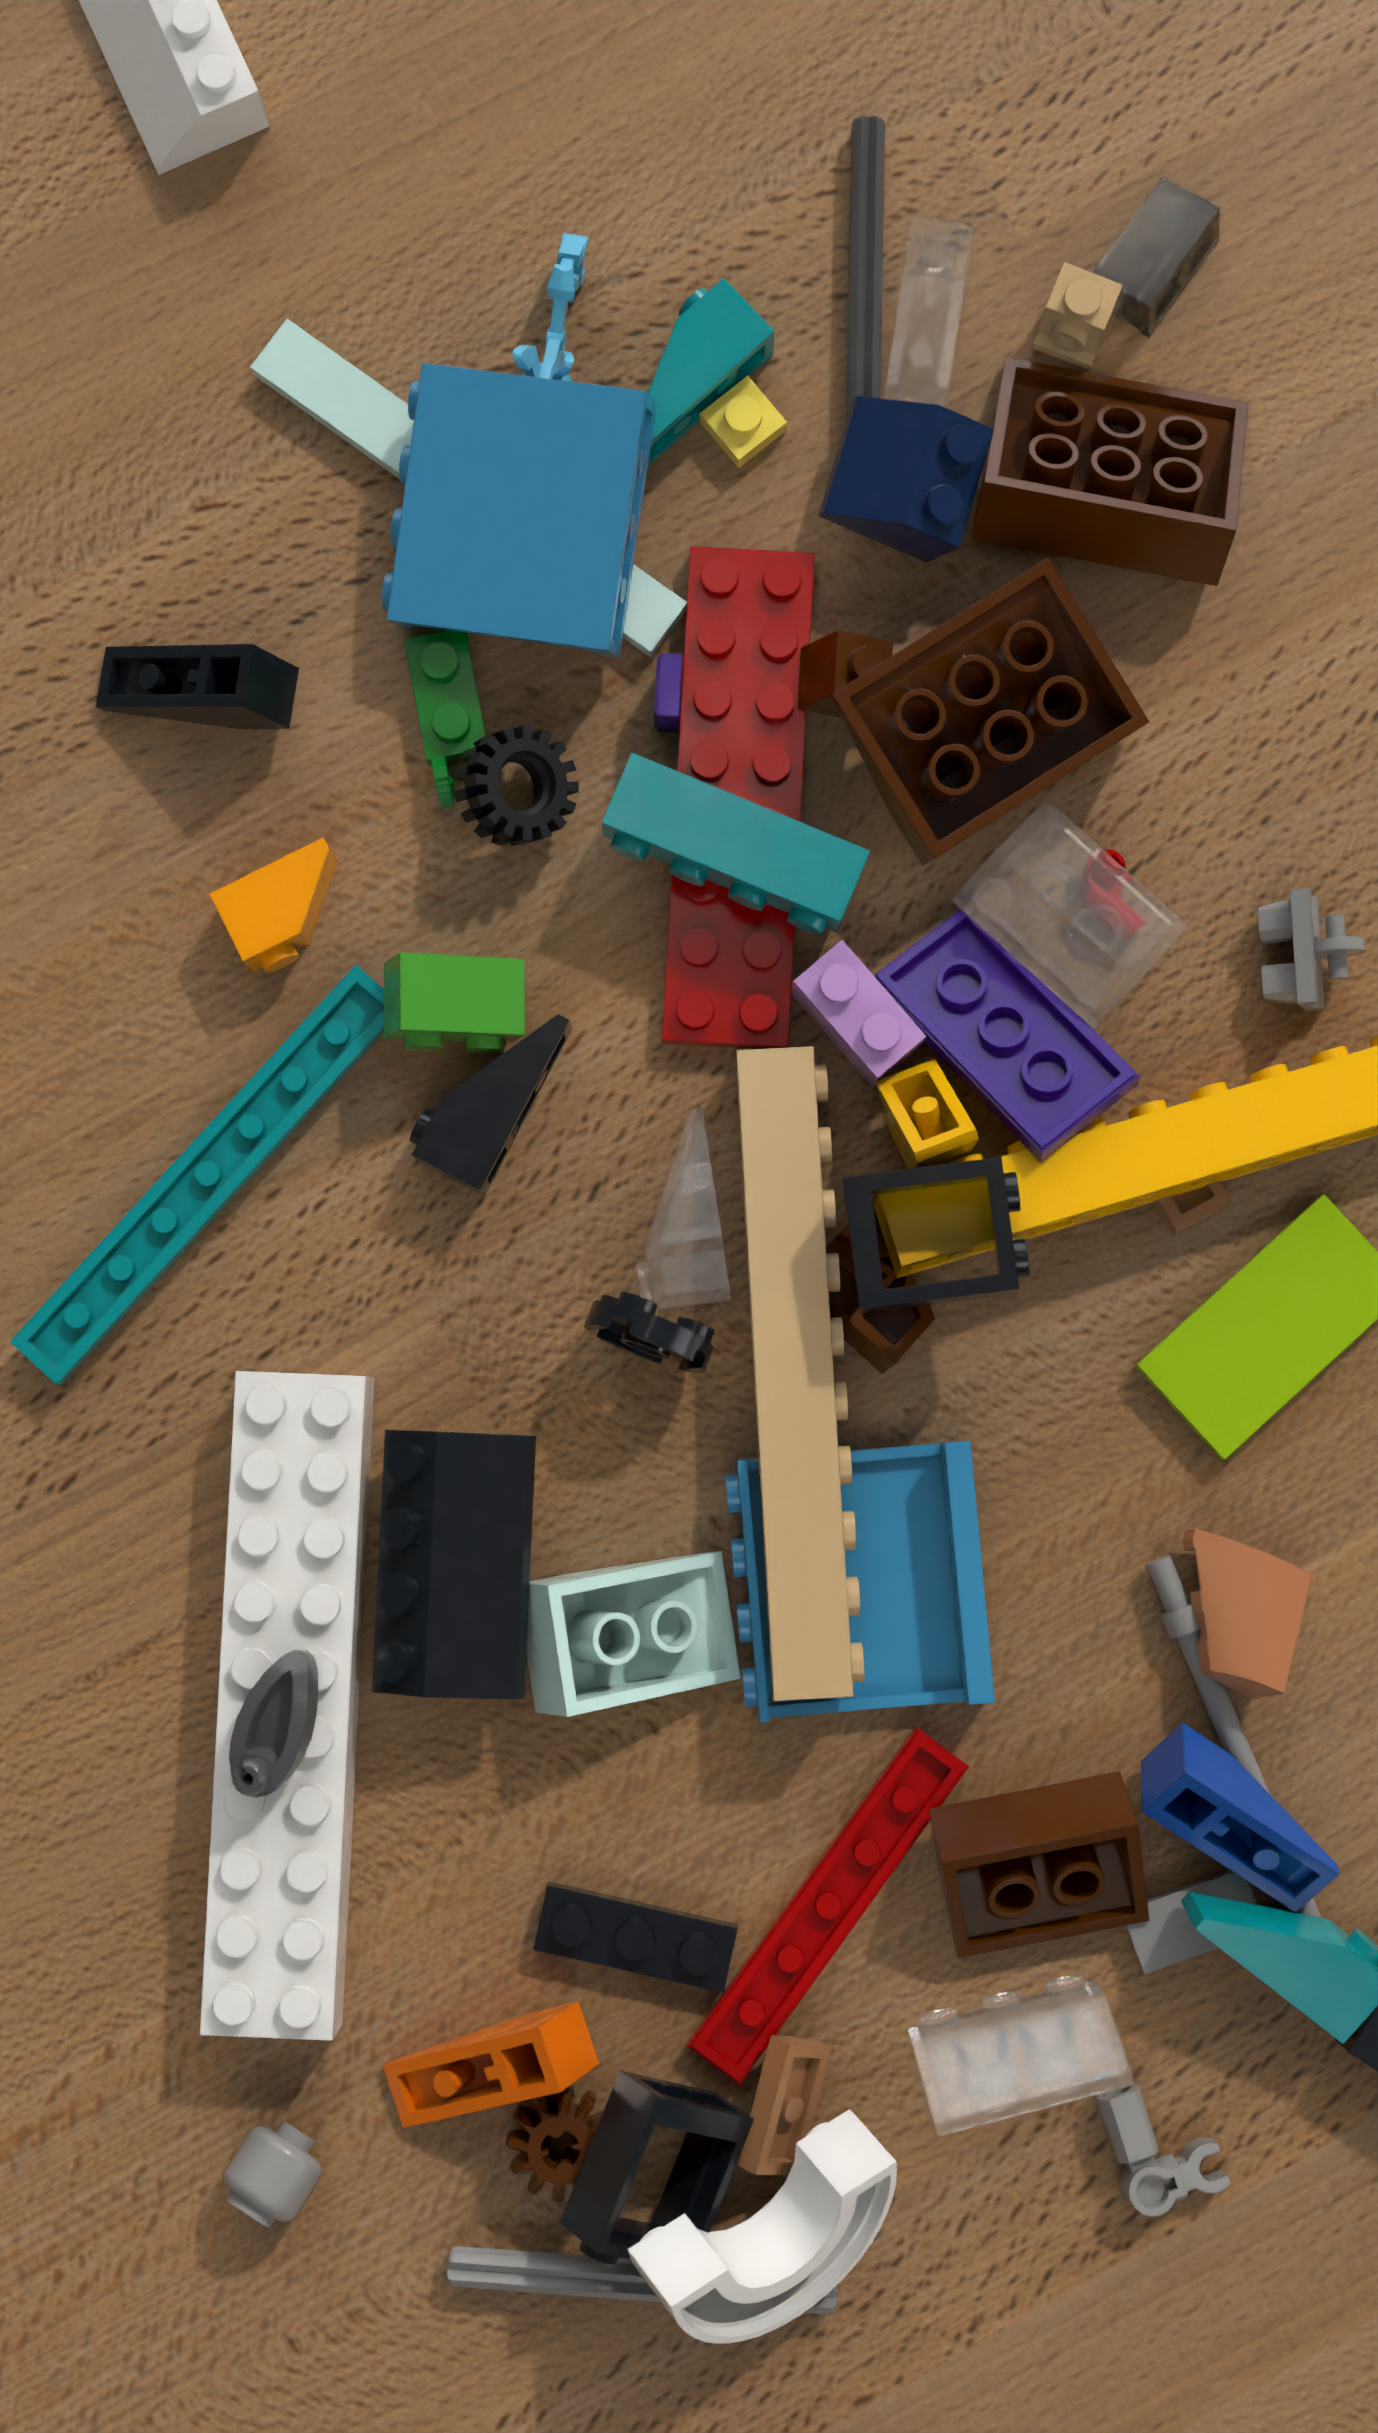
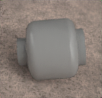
(272, 2174)

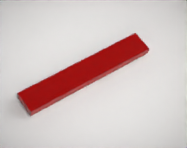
(826, 1905)

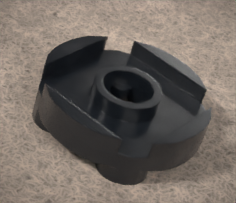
(633, 1327)

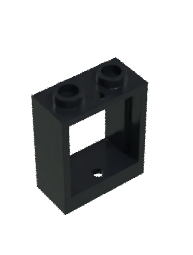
(1003, 1199)
(698, 2177)

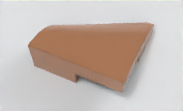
(1246, 1613)

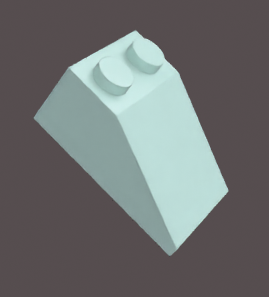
(629, 1633)

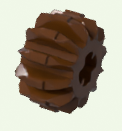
(535, 2142)

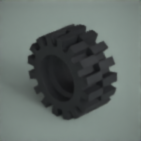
(548, 780)

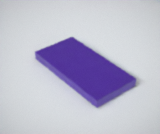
(1006, 1034)

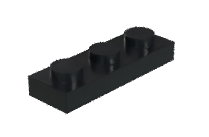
(635, 1937)

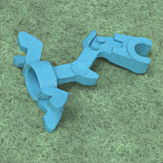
(561, 288)

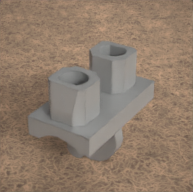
(1299, 922)

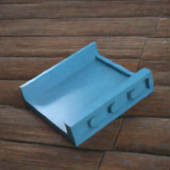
(519, 507)
(916, 1578)

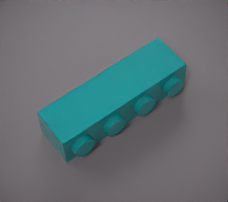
(733, 844)

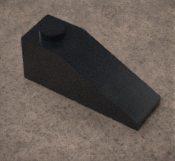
(200, 684)
(483, 1115)

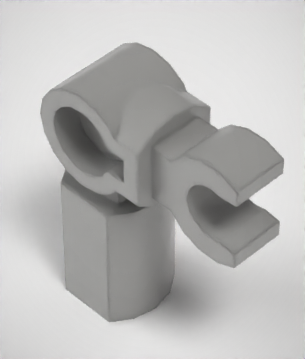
(1147, 2181)

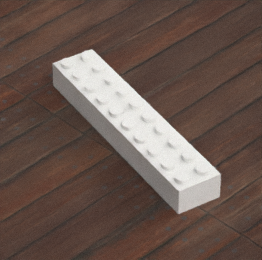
(288, 1587)

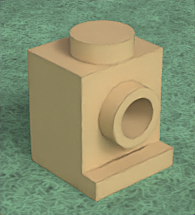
(1077, 316)

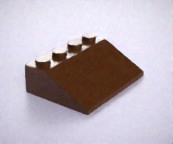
(1112, 471)
(987, 711)

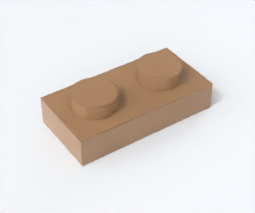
(784, 2103)

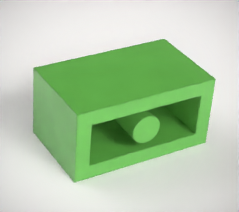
(454, 1001)

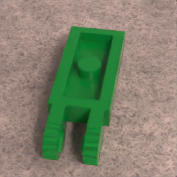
(445, 702)

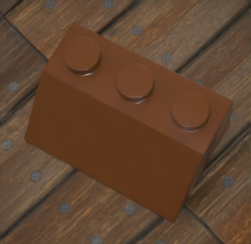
(1040, 1864)

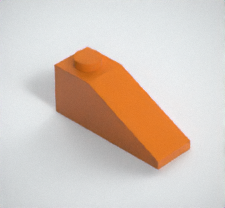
(493, 2066)

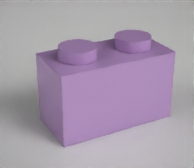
(857, 1013)

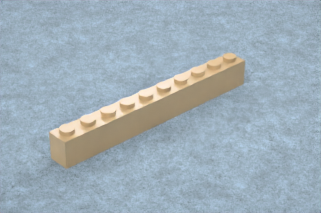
(794, 1375)

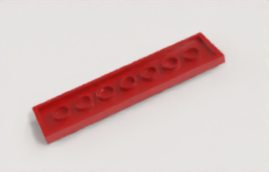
(745, 736)

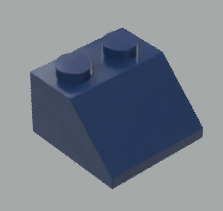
(906, 475)

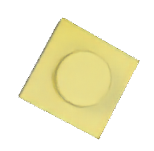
(743, 422)

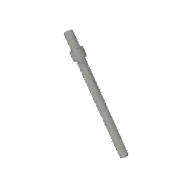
(1184, 1626)

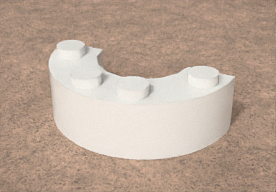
(785, 2255)

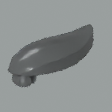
(275, 1725)

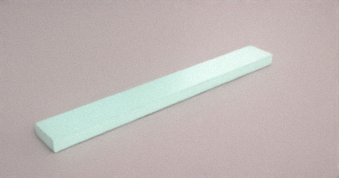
(380, 428)

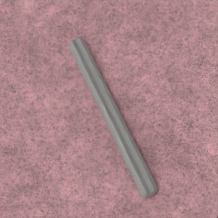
(562, 2275)

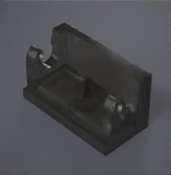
(1160, 253)

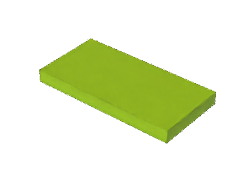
(1268, 1328)

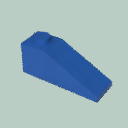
(1232, 1818)

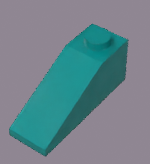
(708, 353)
(1298, 1956)

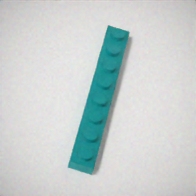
(204, 1178)

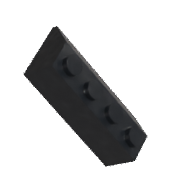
(454, 1565)

